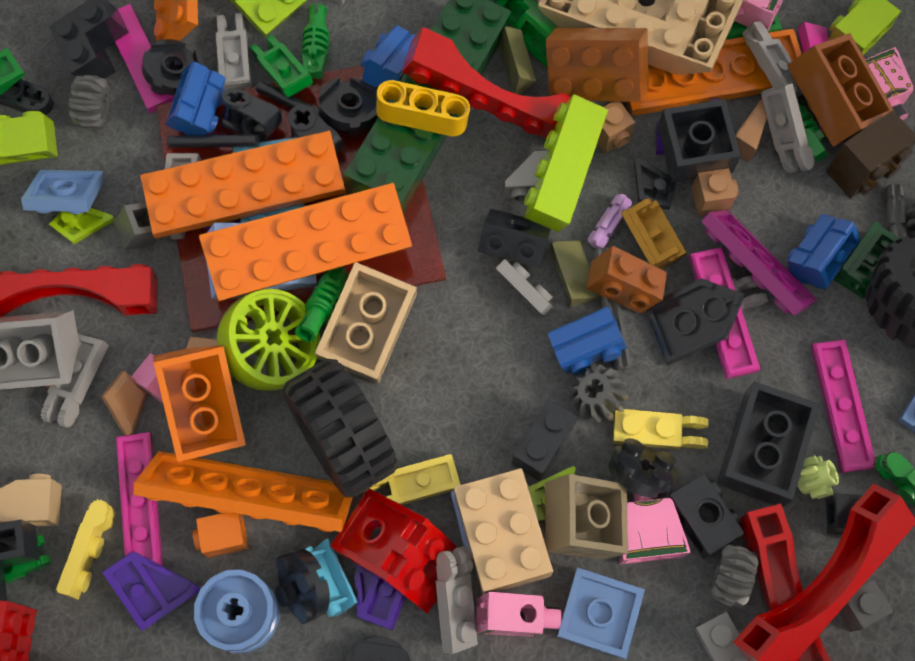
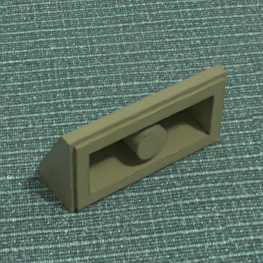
(516, 60)
(572, 271)

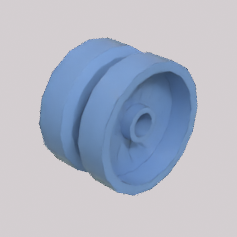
(216, 609)

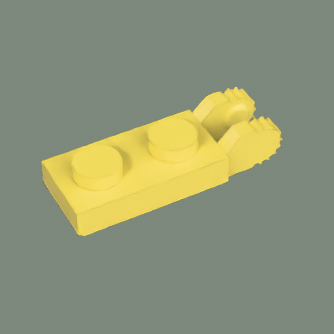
(658, 429)
(421, 480)
(86, 546)

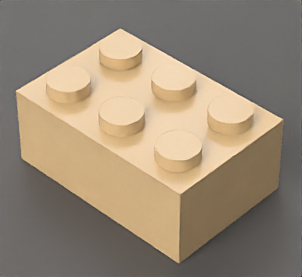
(367, 322)
(502, 532)

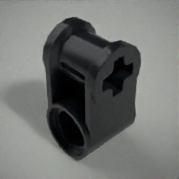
(250, 115)
(306, 122)

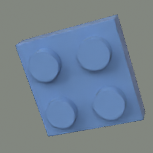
(63, 191)
(600, 613)

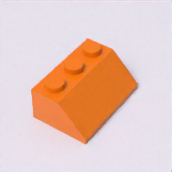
(199, 401)

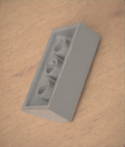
(37, 349)

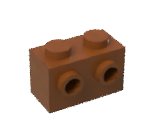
(626, 280)

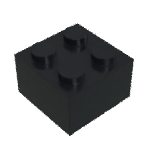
(698, 139)

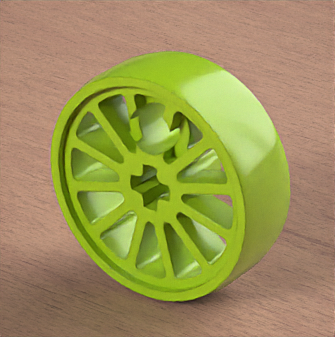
(234, 330)

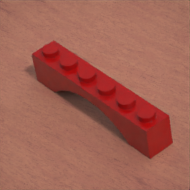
(438, 63)
(125, 289)
(871, 534)
(777, 571)

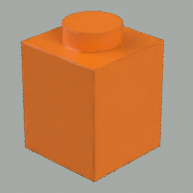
(220, 534)

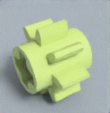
(817, 477)

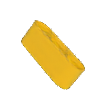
(410, 97)

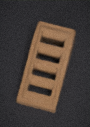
(751, 131)

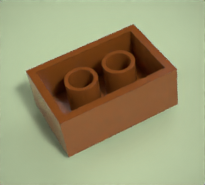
(599, 63)
(840, 88)

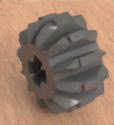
(89, 101)
(599, 393)
(734, 576)

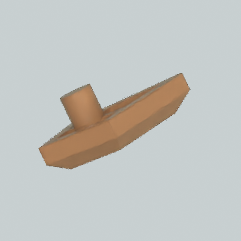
(125, 402)

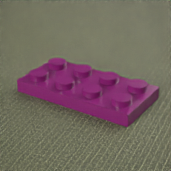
(764, 266)

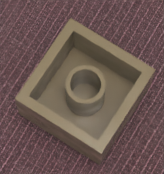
(586, 517)

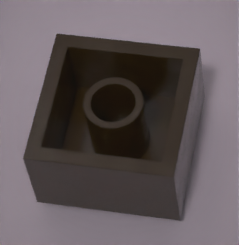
(872, 155)

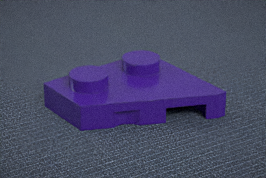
(148, 588)
(376, 600)

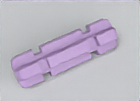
(609, 221)

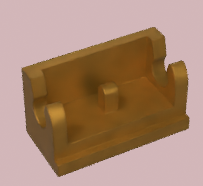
(654, 233)

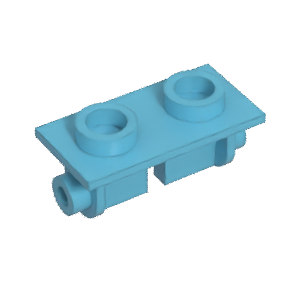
(340, 590)

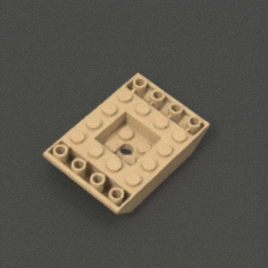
(681, 33)

